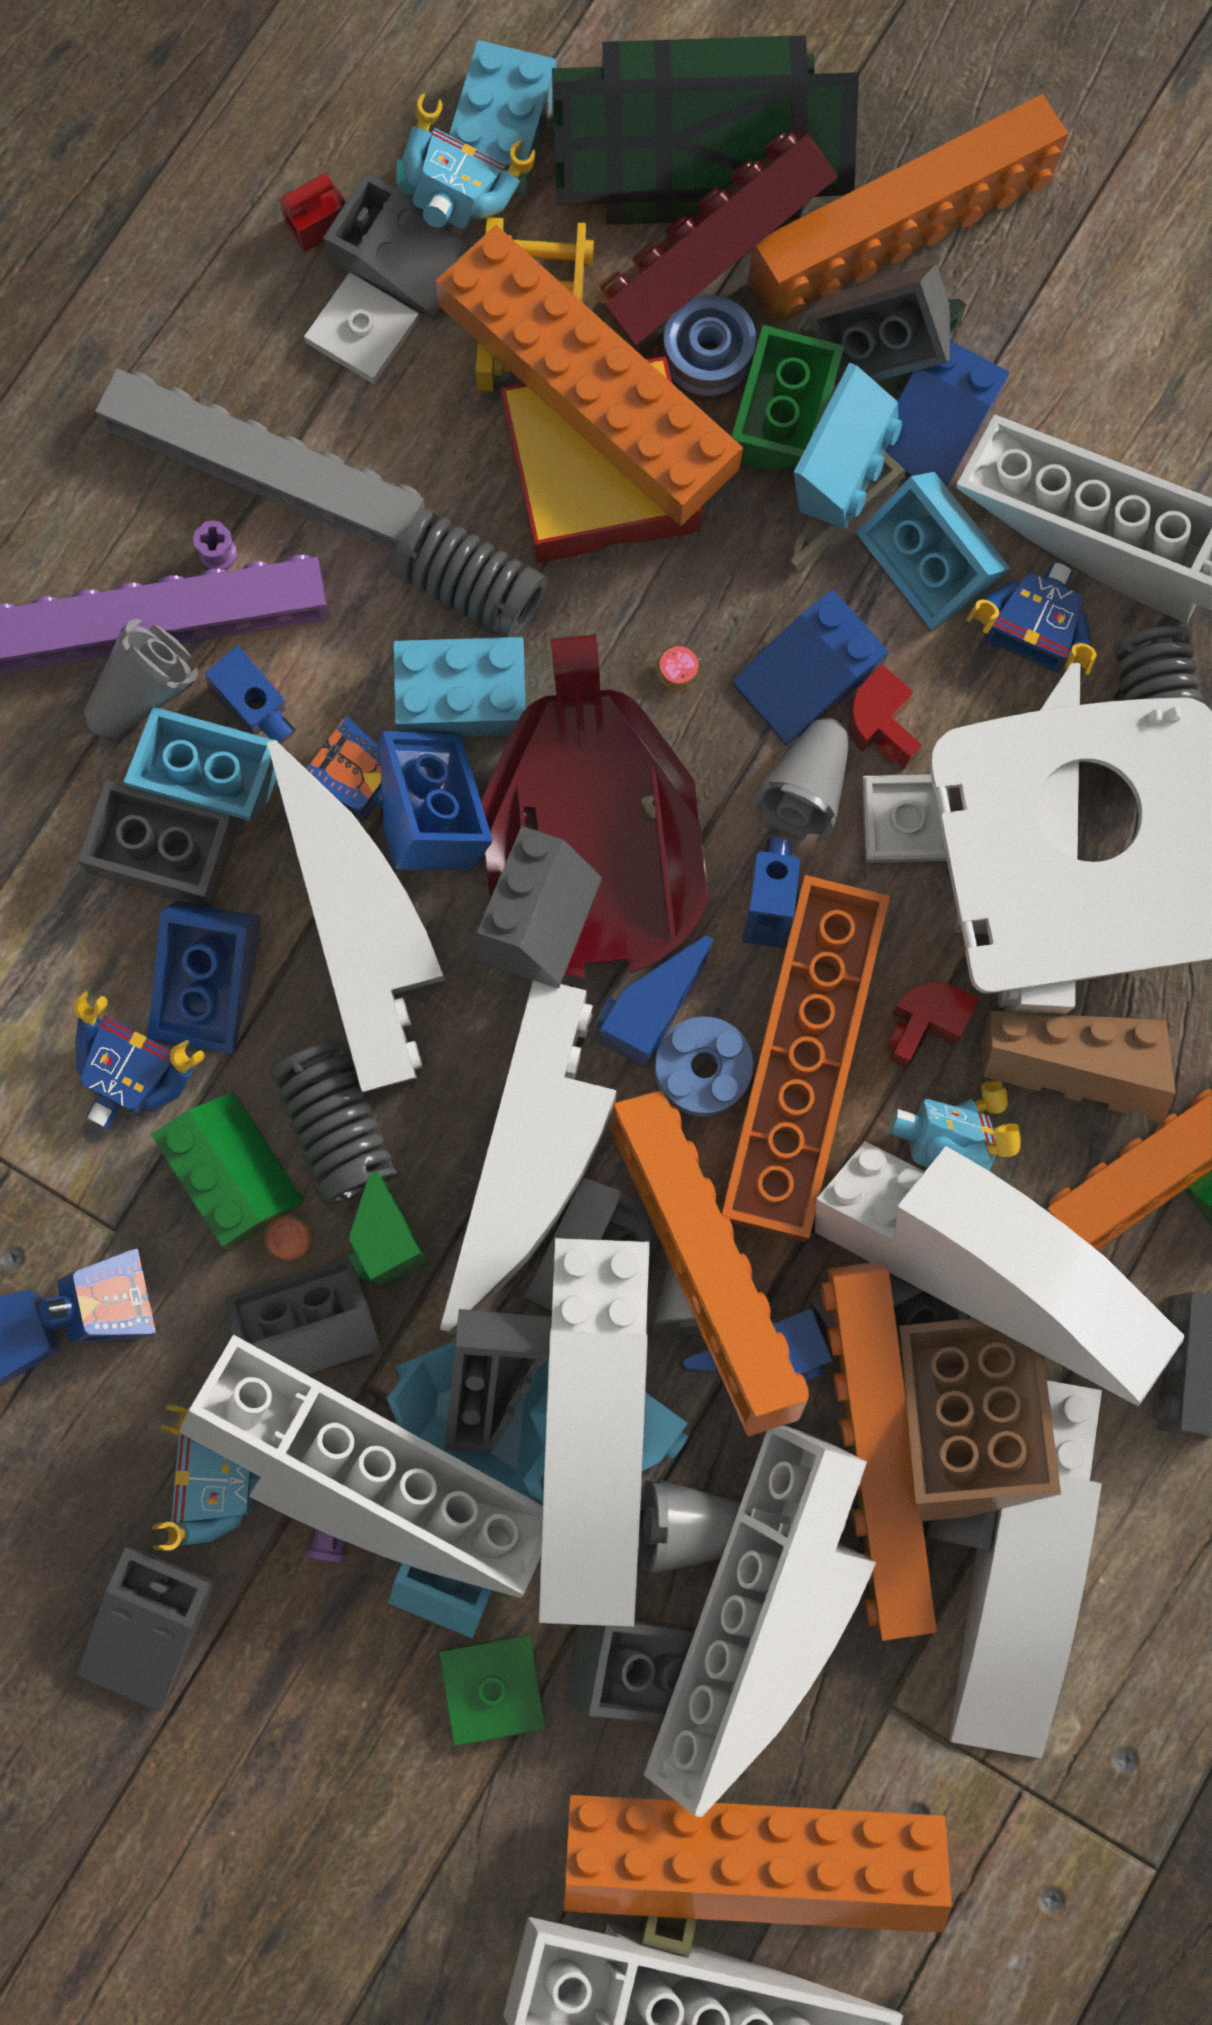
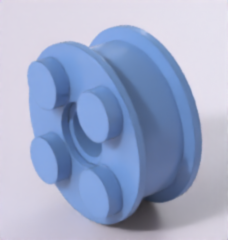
(709, 371)
(710, 1039)

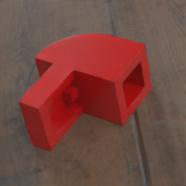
(873, 716)
(929, 1008)

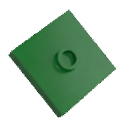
(492, 1689)

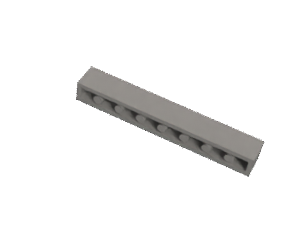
(257, 459)

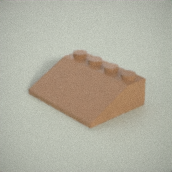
(976, 1420)

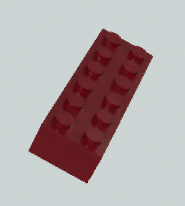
(716, 235)

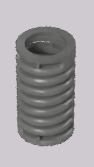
(436, 553)
(1162, 668)
(334, 1087)

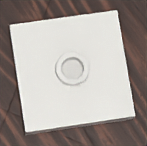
(362, 328)
(901, 819)

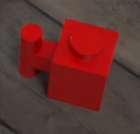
(311, 210)

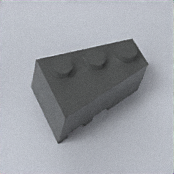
(490, 1373)

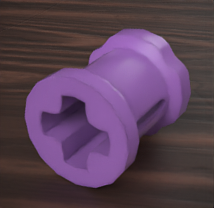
(204, 541)
(327, 1548)

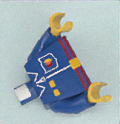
(1038, 620)
(125, 1065)

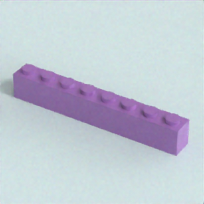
(187, 608)

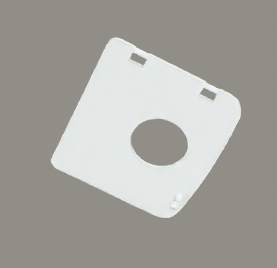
(1066, 916)

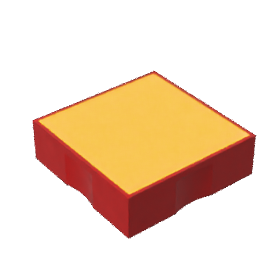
(571, 490)

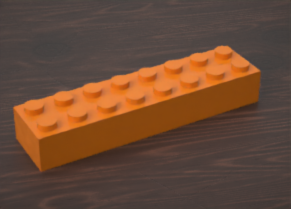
(907, 209)
(588, 375)
(804, 1059)
(758, 1864)

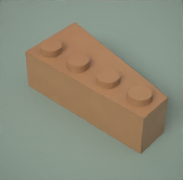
(1085, 1057)

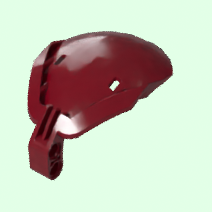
(584, 770)

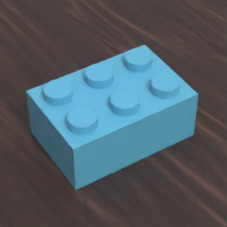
(504, 103)
(459, 686)

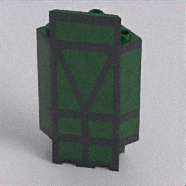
(684, 114)

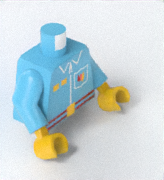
(455, 179)
(959, 1128)
(208, 1492)

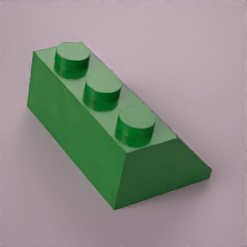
(784, 397)
(227, 1169)
(382, 1237)

